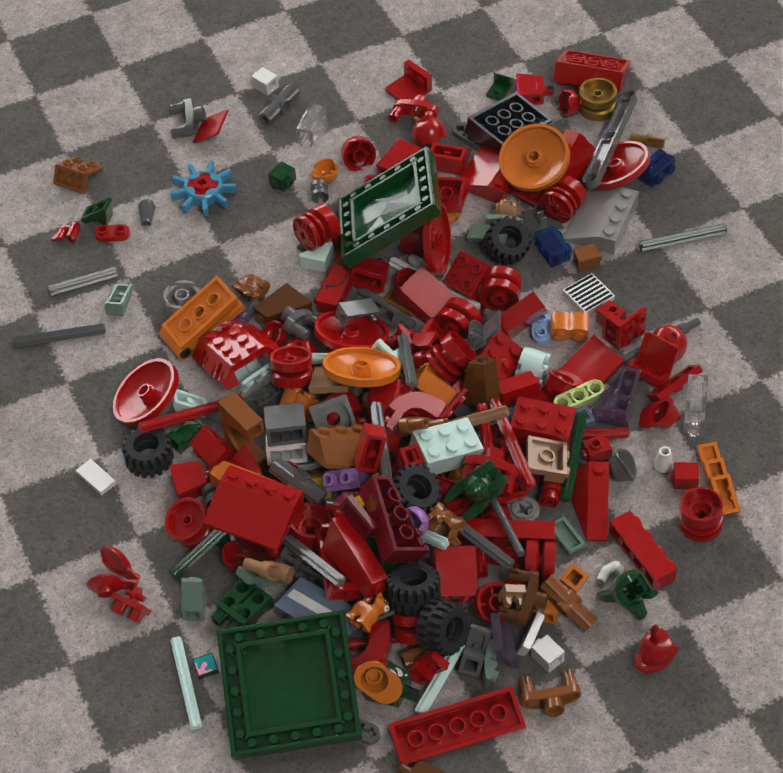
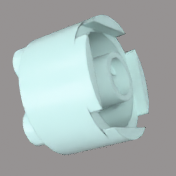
(535, 361)

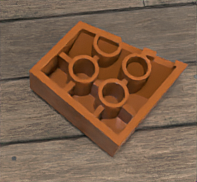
(334, 446)

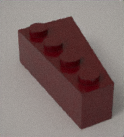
(395, 533)

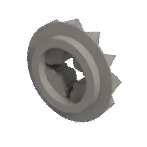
(528, 503)

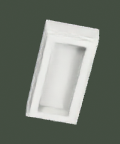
(96, 477)
(530, 634)

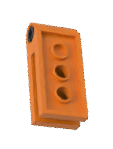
(200, 314)

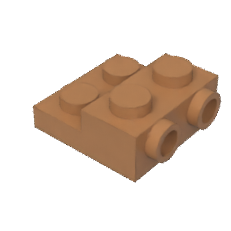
(548, 458)

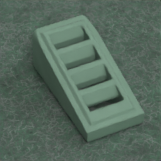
(112, 306)

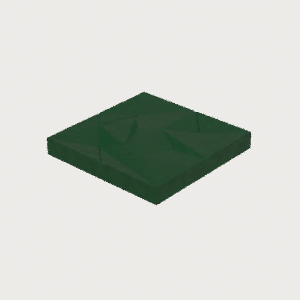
(389, 207)
(288, 685)

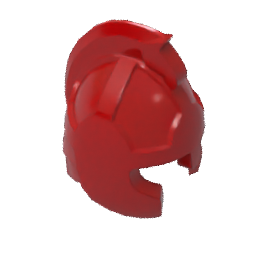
(655, 651)

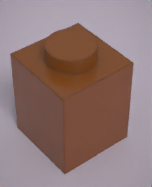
(587, 257)

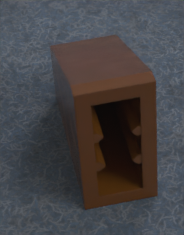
(274, 305)
(481, 381)

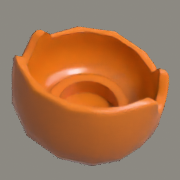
(326, 170)

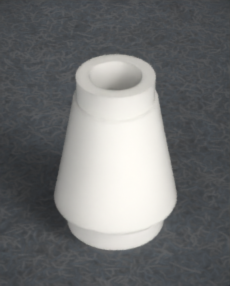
(664, 461)

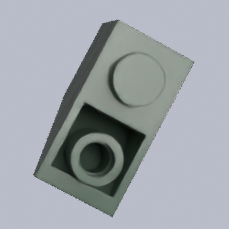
(193, 599)

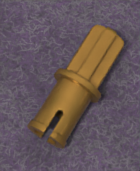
(648, 140)

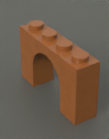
(242, 426)

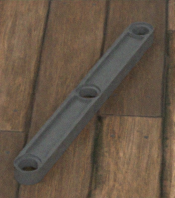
(609, 140)

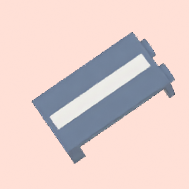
(308, 599)

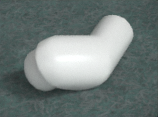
(416, 261)
(607, 569)

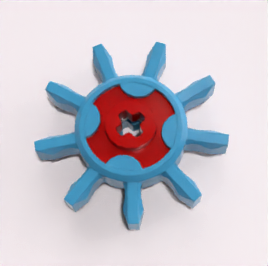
(203, 188)

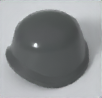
(622, 466)

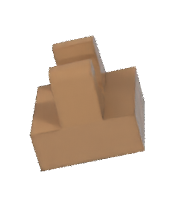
(512, 593)

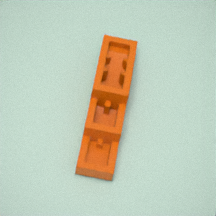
(717, 476)

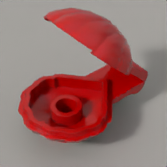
(118, 563)

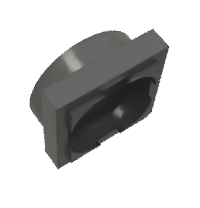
(339, 405)

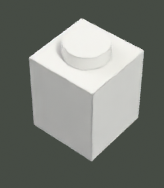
(265, 81)
(547, 653)

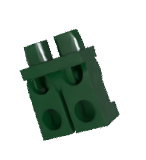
(242, 605)

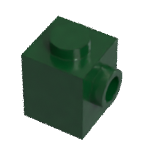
(282, 176)

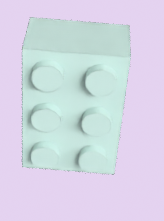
(447, 445)

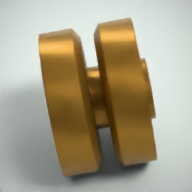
(597, 99)

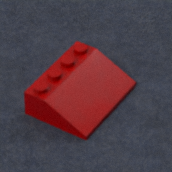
(578, 67)
(485, 175)
(254, 508)

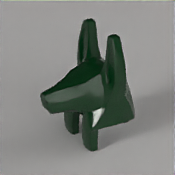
(479, 487)
(629, 591)

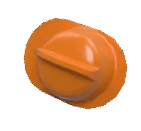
(378, 682)

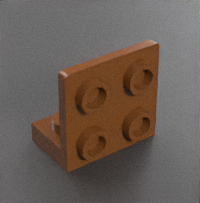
(74, 173)

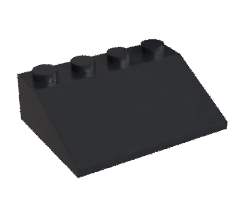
(502, 118)

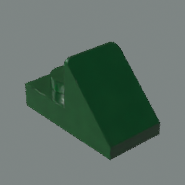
(500, 87)
(99, 211)

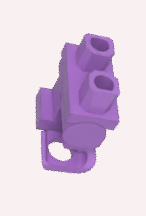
(345, 480)

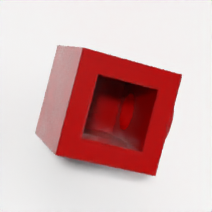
(612, 307)
(596, 449)
(684, 475)

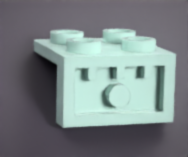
(249, 374)

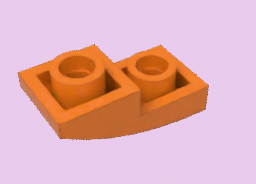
(432, 385)

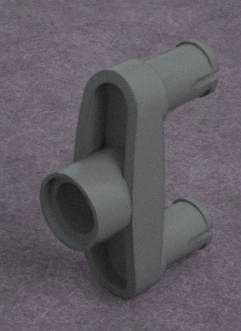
(193, 117)
(295, 321)

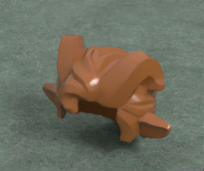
(252, 286)
(445, 523)

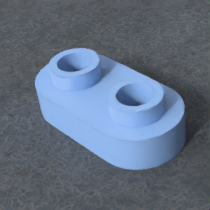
(541, 326)

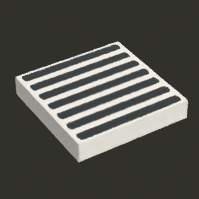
(588, 294)

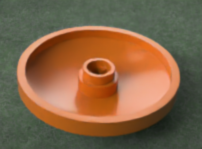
(534, 157)
(361, 367)

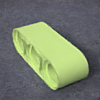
(582, 392)

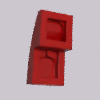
(426, 667)

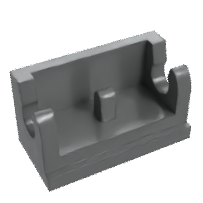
(356, 309)

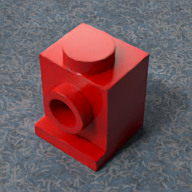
(409, 455)

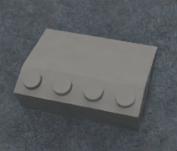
(603, 218)

